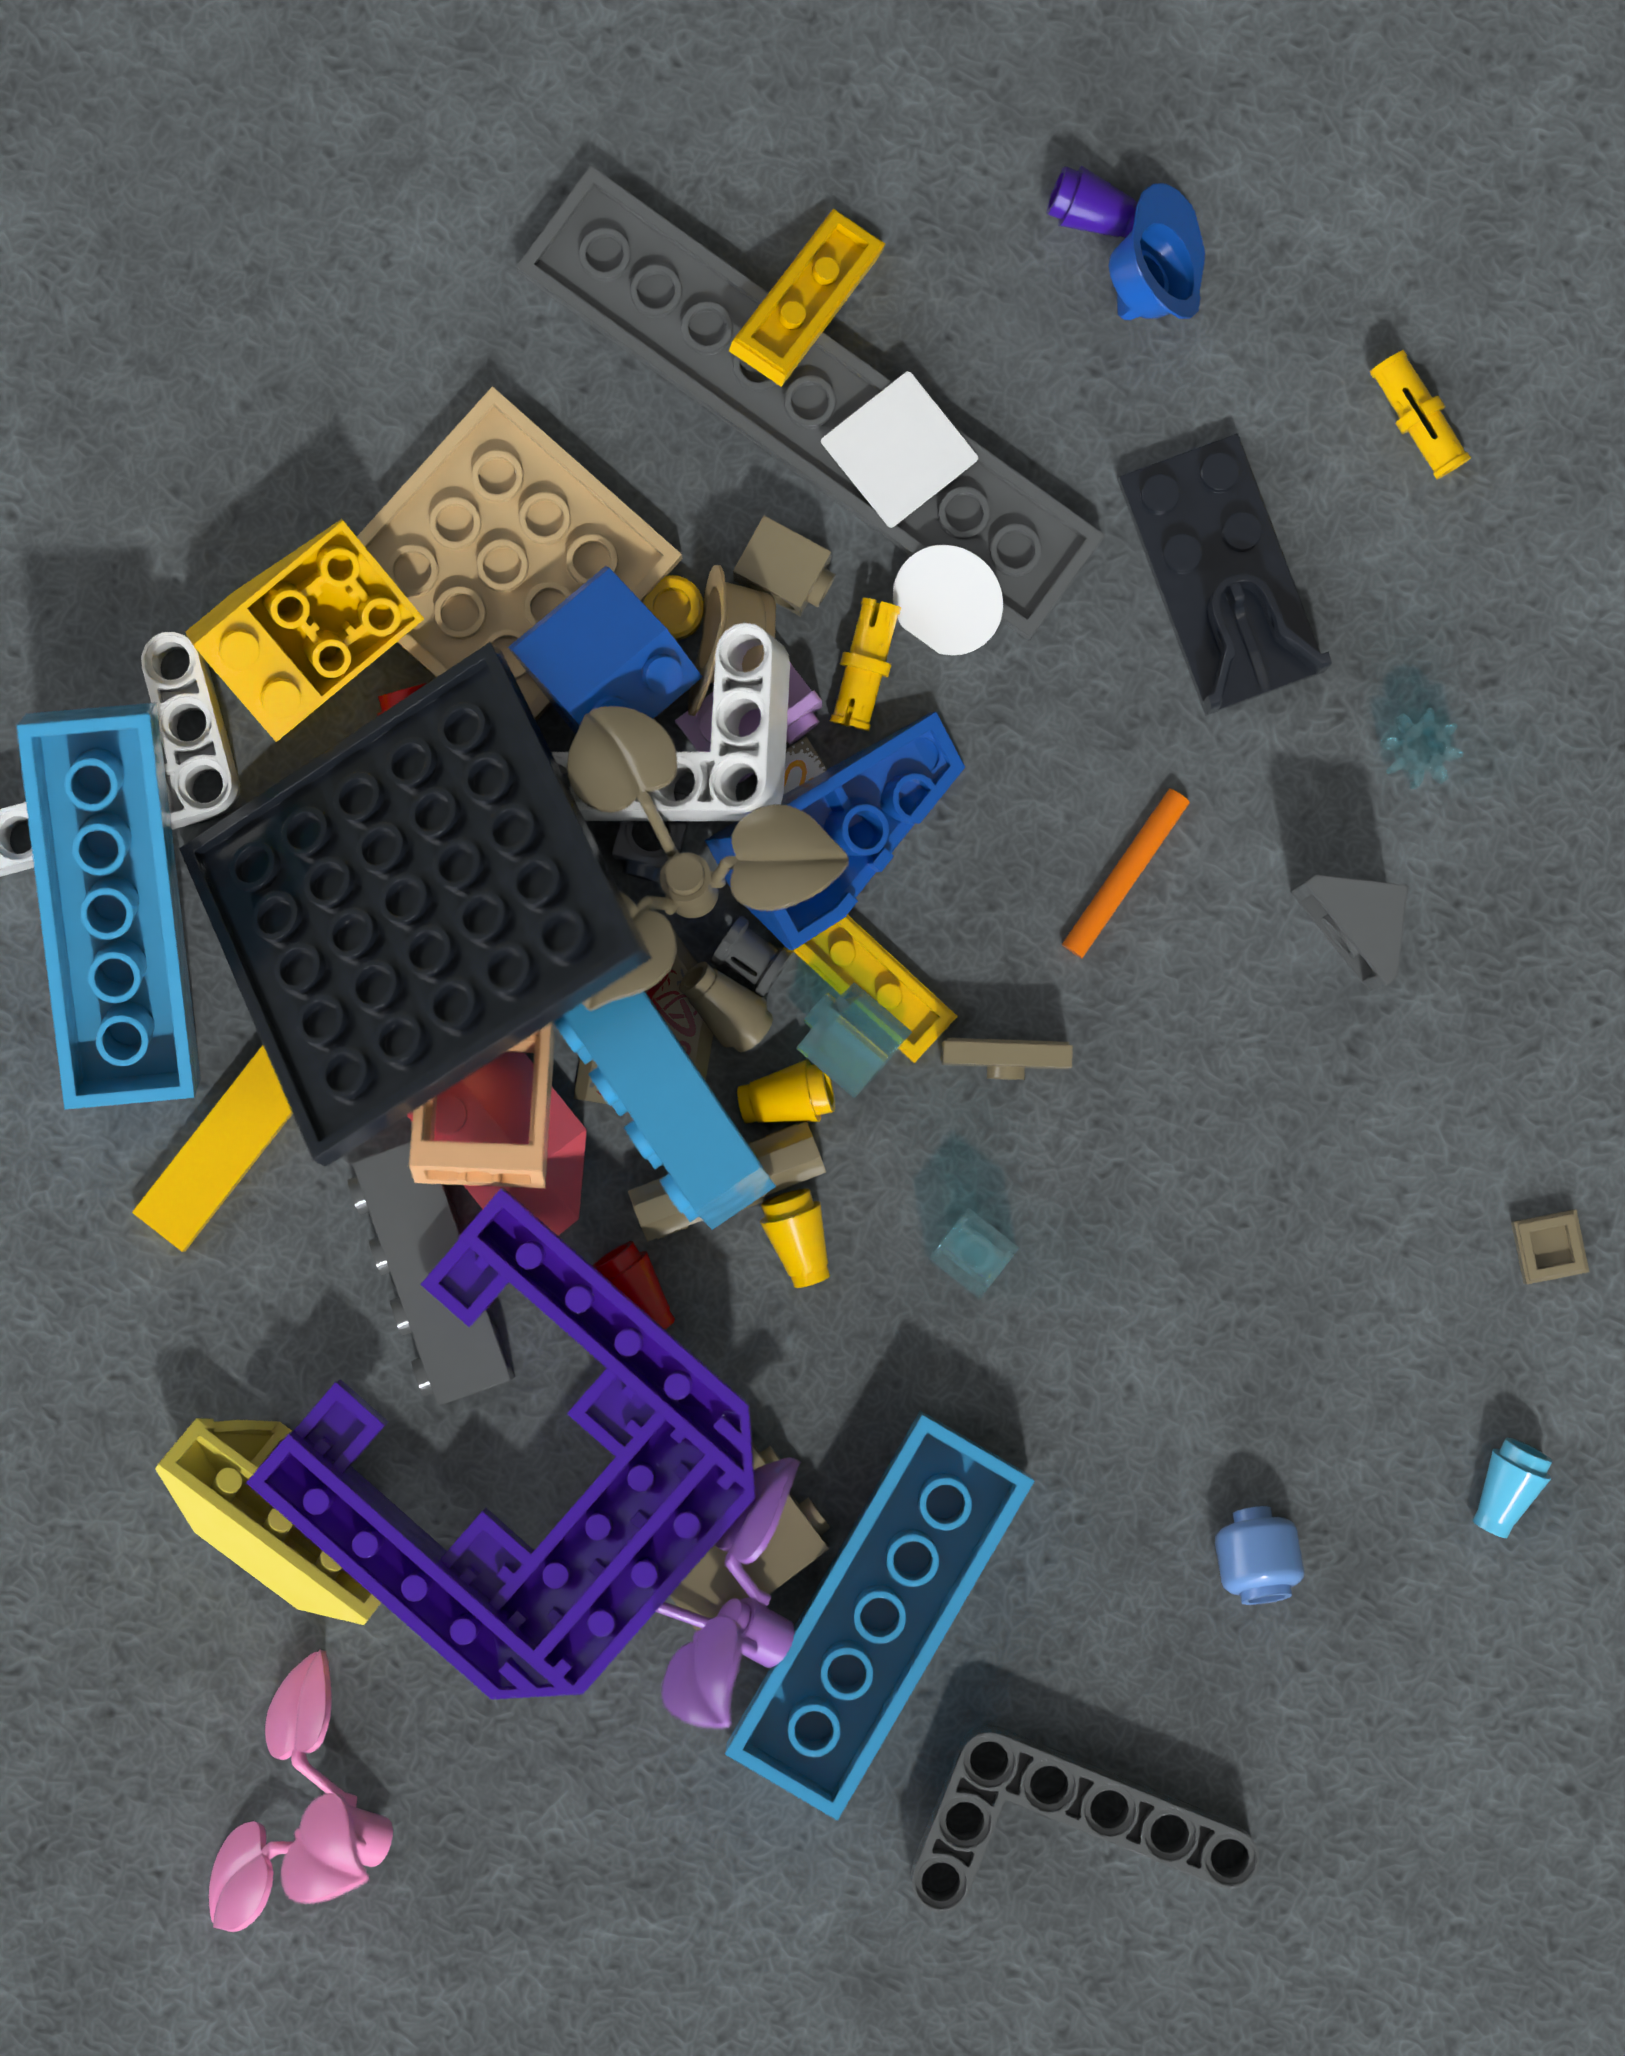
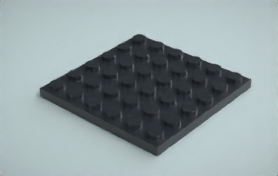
(412, 905)

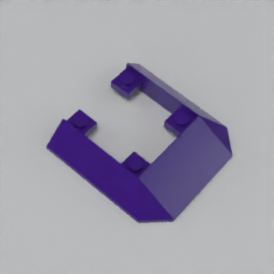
(491, 1603)

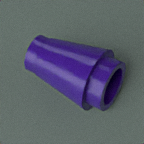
(1091, 204)

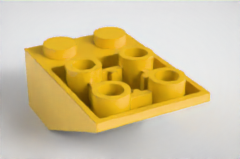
(304, 628)

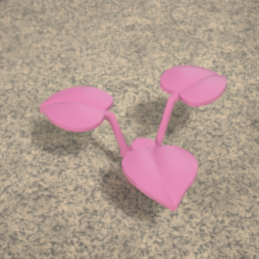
(332, 1835)

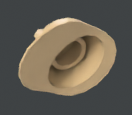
(723, 608)

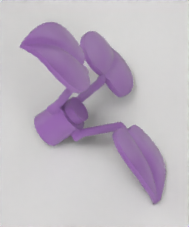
(704, 1670)

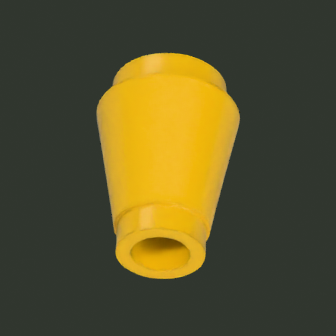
(788, 1095)
(797, 1235)

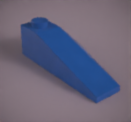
(867, 811)

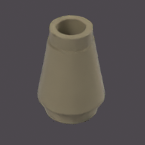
(728, 1008)

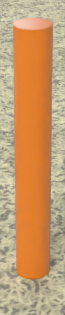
(1125, 873)

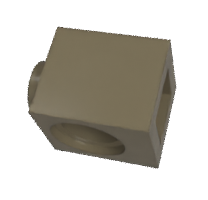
(785, 567)

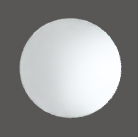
(948, 599)

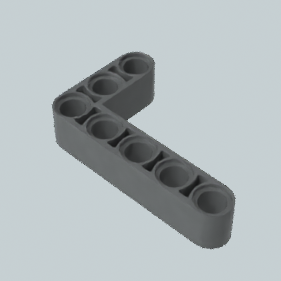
(1069, 1806)

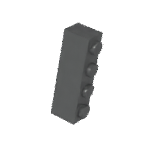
(414, 1233)

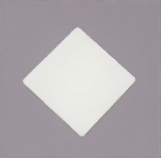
(899, 449)

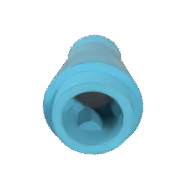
(1511, 1485)

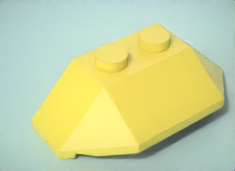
(208, 1482)

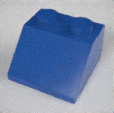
(604, 652)

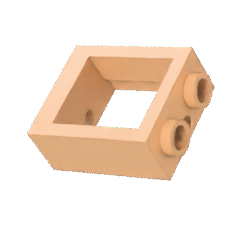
(486, 1162)

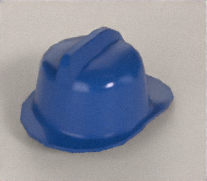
(1161, 260)

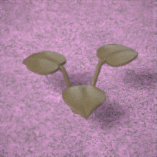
(777, 847)

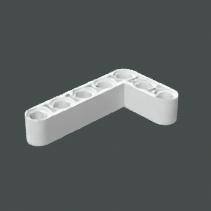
(730, 755)
(184, 758)

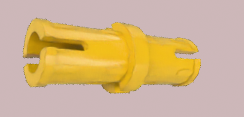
(1397, 376)
(865, 664)

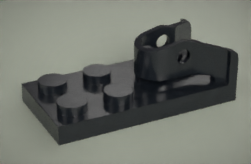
(1222, 574)

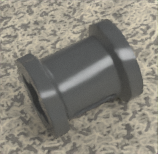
(751, 956)

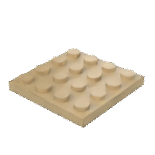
(501, 536)

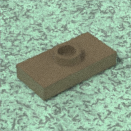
(1006, 1057)

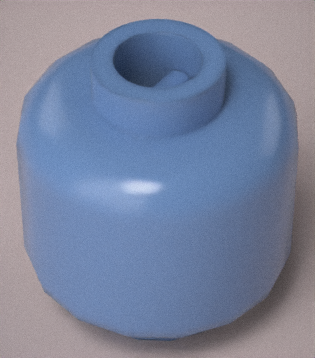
(1259, 1556)

